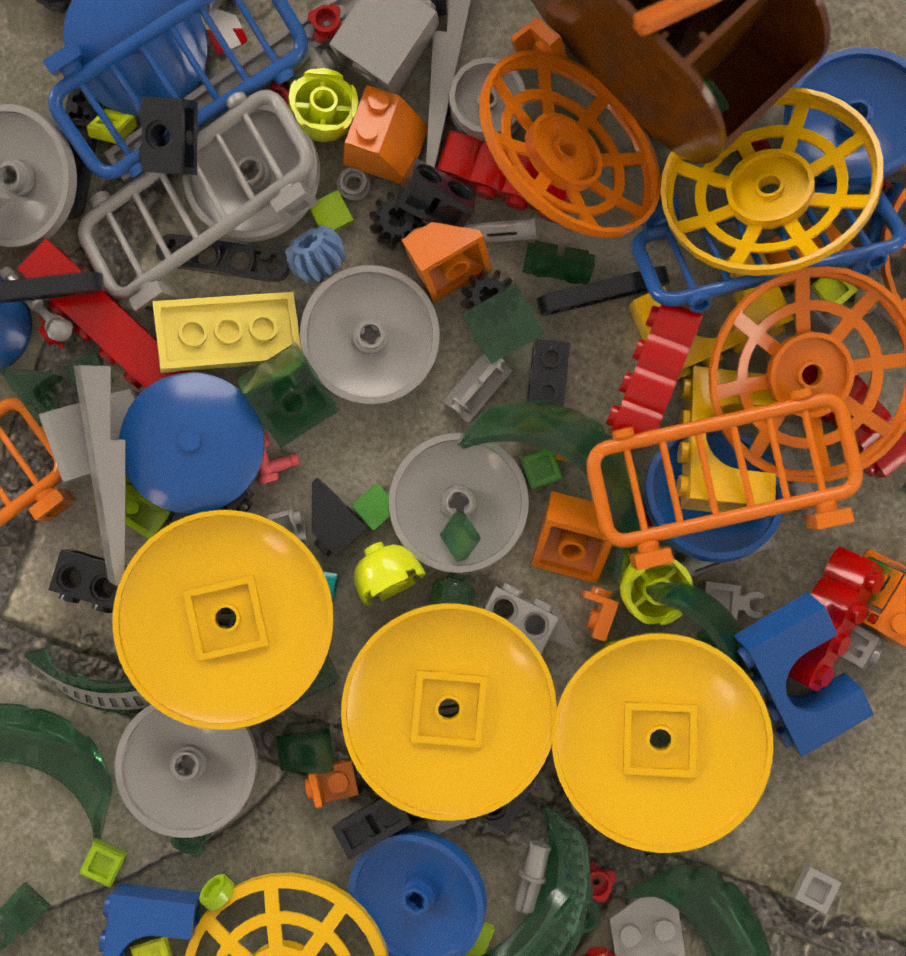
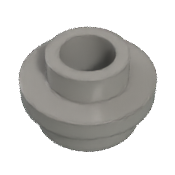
(348, 175)

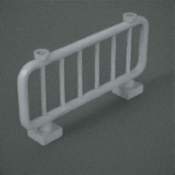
(286, 195)

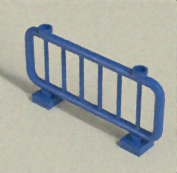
(67, 62)
(700, 297)

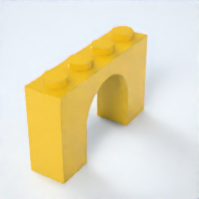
(702, 347)
(725, 479)

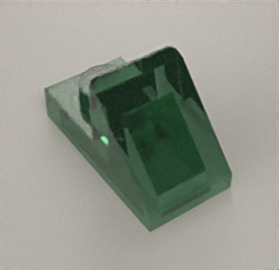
(30, 387)
(306, 751)

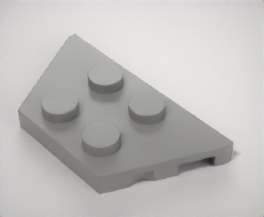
(646, 928)

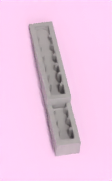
(445, 63)
(106, 463)

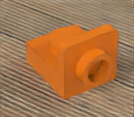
(538, 37)
(601, 618)
(334, 784)

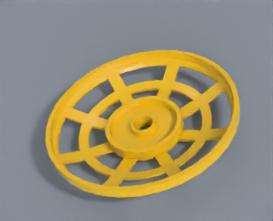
(791, 199)
(273, 919)

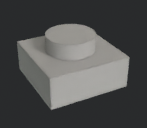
(816, 888)

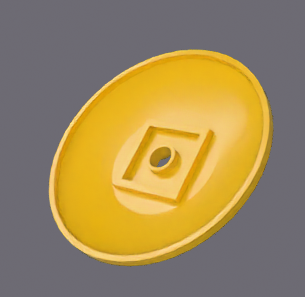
(171, 631)
(459, 762)
(670, 794)

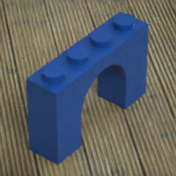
(770, 652)
(147, 911)

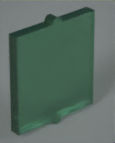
(503, 323)

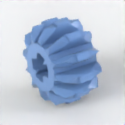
(315, 254)

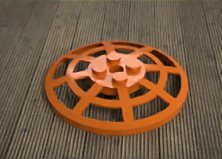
(557, 131)
(829, 357)

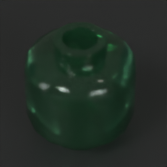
(452, 590)

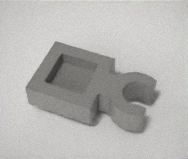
(730, 597)

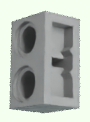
(522, 610)

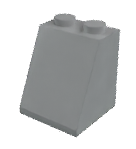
(385, 40)
(67, 436)

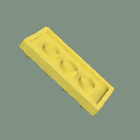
(224, 330)

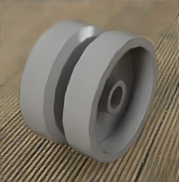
(465, 98)

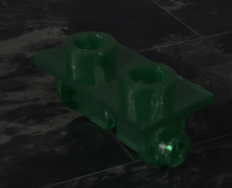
(574, 266)

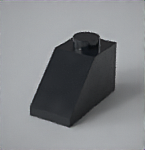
(333, 521)

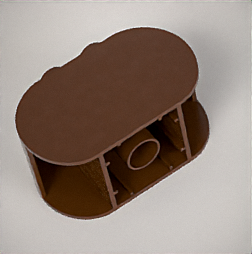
(744, 46)

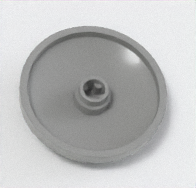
(256, 171)
(36, 174)
(370, 334)
(445, 480)
(183, 775)

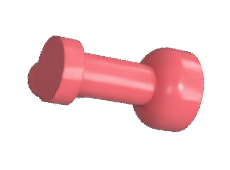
(269, 469)

